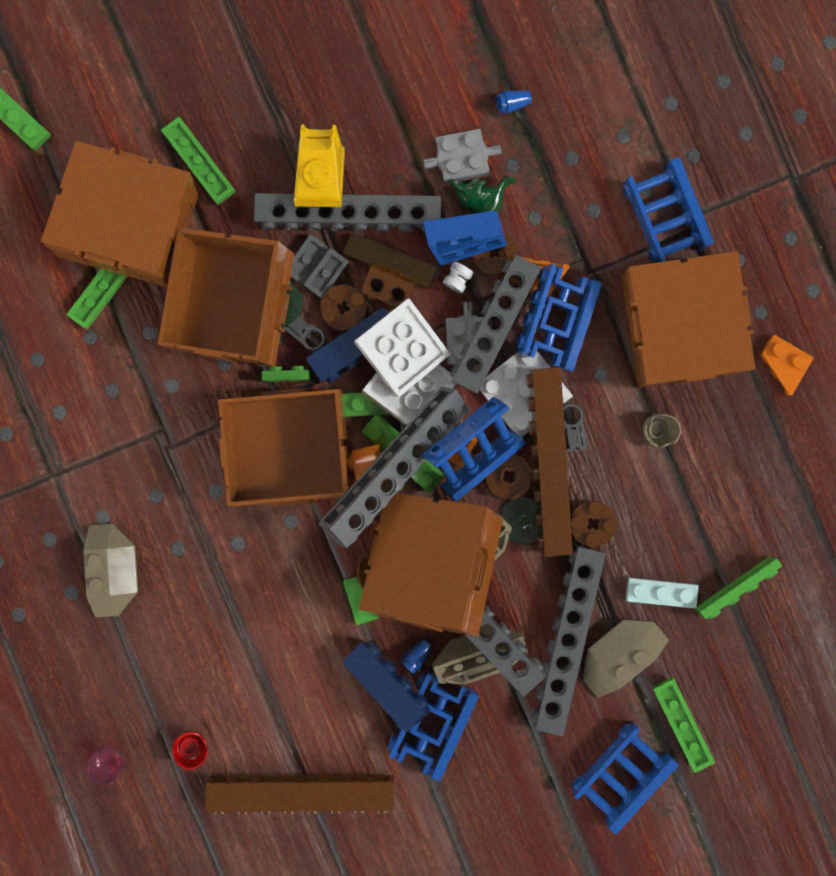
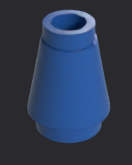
(512, 100)
(416, 656)

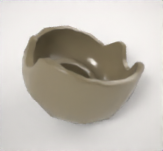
(661, 430)

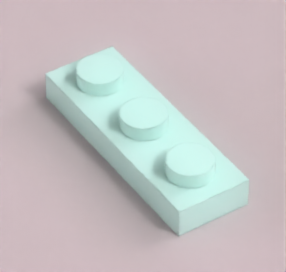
(661, 592)

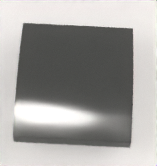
(317, 266)

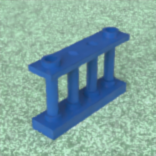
(682, 195)
(483, 463)
(631, 799)

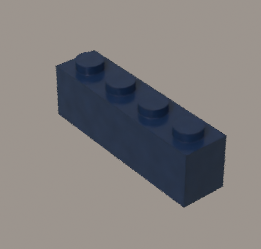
(342, 351)
(387, 686)

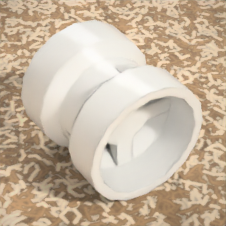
(458, 277)

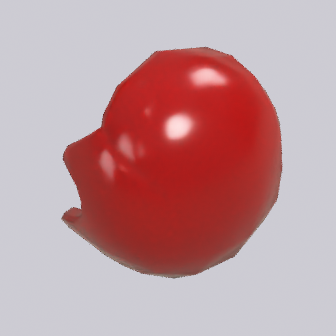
(189, 750)

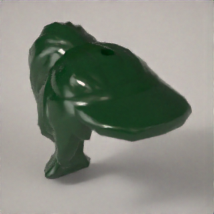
(479, 197)

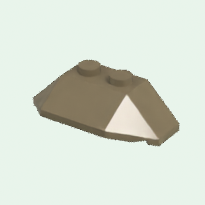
(109, 570)
(622, 655)
(464, 663)

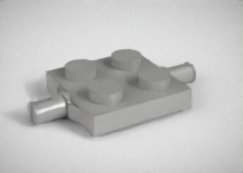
(462, 156)
(459, 332)

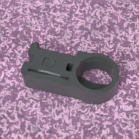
(302, 330)
(574, 432)

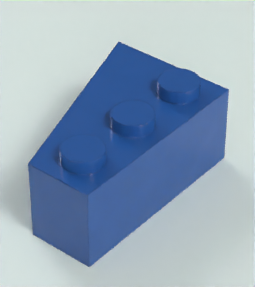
(464, 236)

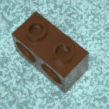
(390, 279)

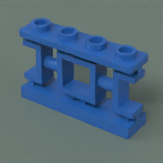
(575, 322)
(449, 731)

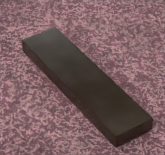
(371, 252)

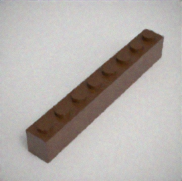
(550, 461)
(300, 793)

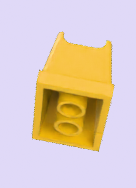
(319, 168)

